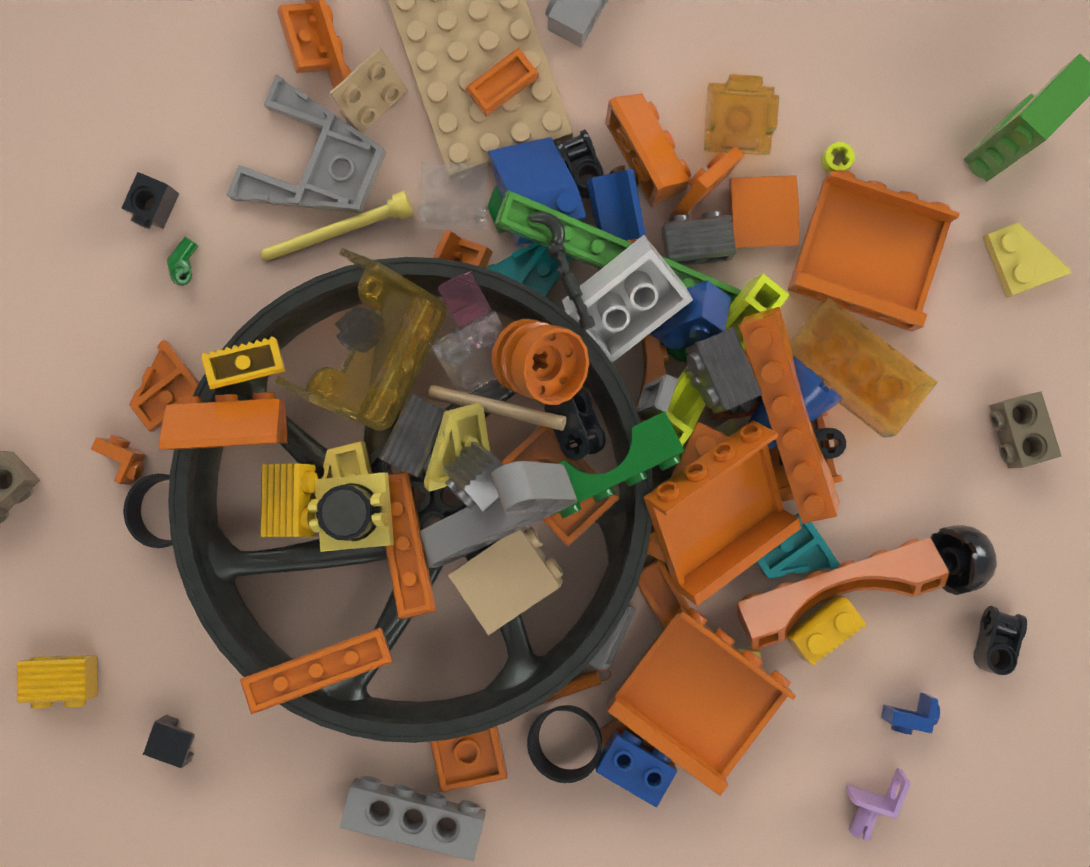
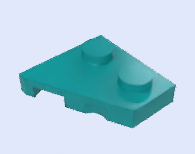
(531, 267)
(798, 554)

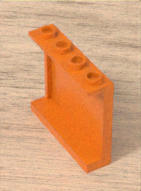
(872, 250)
(720, 513)
(699, 698)

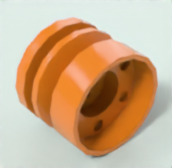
(540, 361)

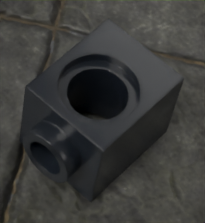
(144, 189)

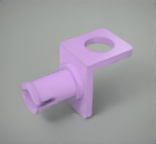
(872, 805)

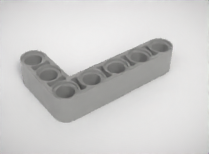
(526, 496)

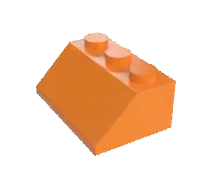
(647, 147)
(224, 422)

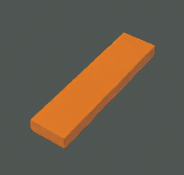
(407, 556)
(316, 670)

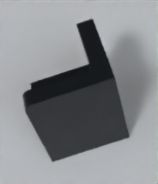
(169, 743)

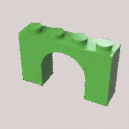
(1032, 120)

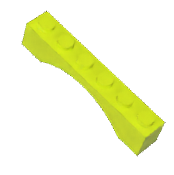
(687, 402)

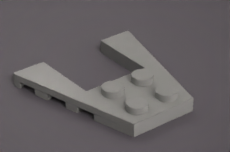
(338, 169)

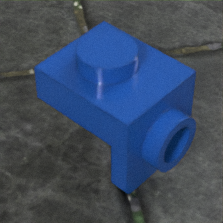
(906, 720)

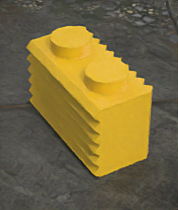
(242, 363)
(285, 499)
(825, 629)
(57, 680)

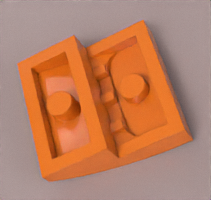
(764, 210)

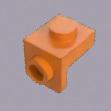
(461, 250)
(119, 450)

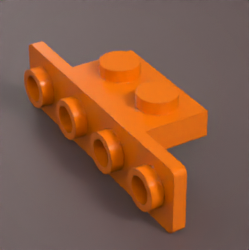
(313, 39)

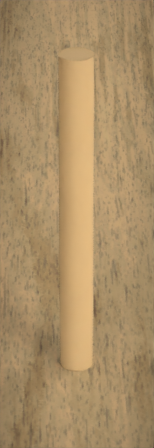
(499, 407)

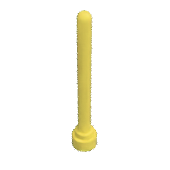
(397, 207)

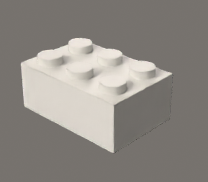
(630, 298)

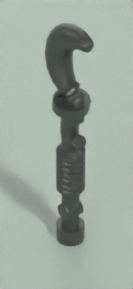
(557, 250)

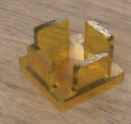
(740, 115)

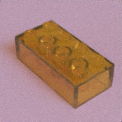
(862, 368)

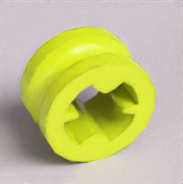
(843, 148)

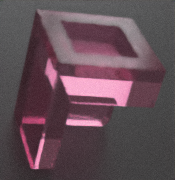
(464, 298)

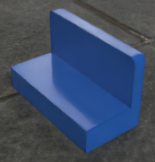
(617, 204)

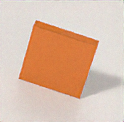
(469, 760)

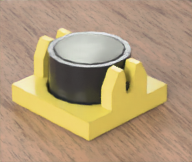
(350, 512)

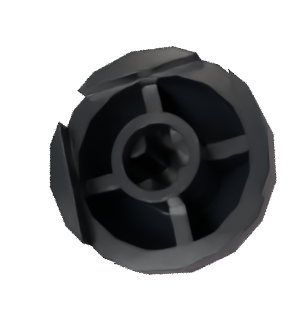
(967, 557)

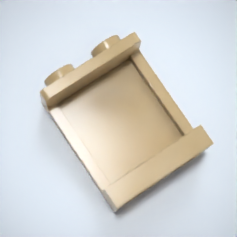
(507, 579)

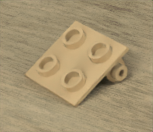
(369, 91)

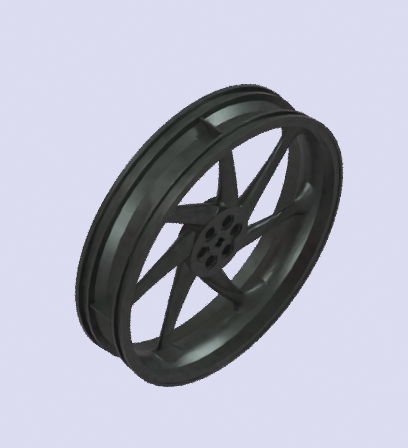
(212, 563)

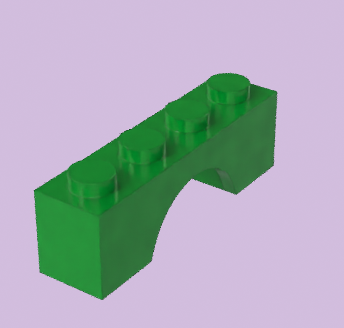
(652, 444)

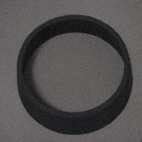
(132, 511)
(547, 768)

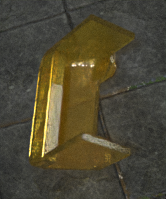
(378, 382)

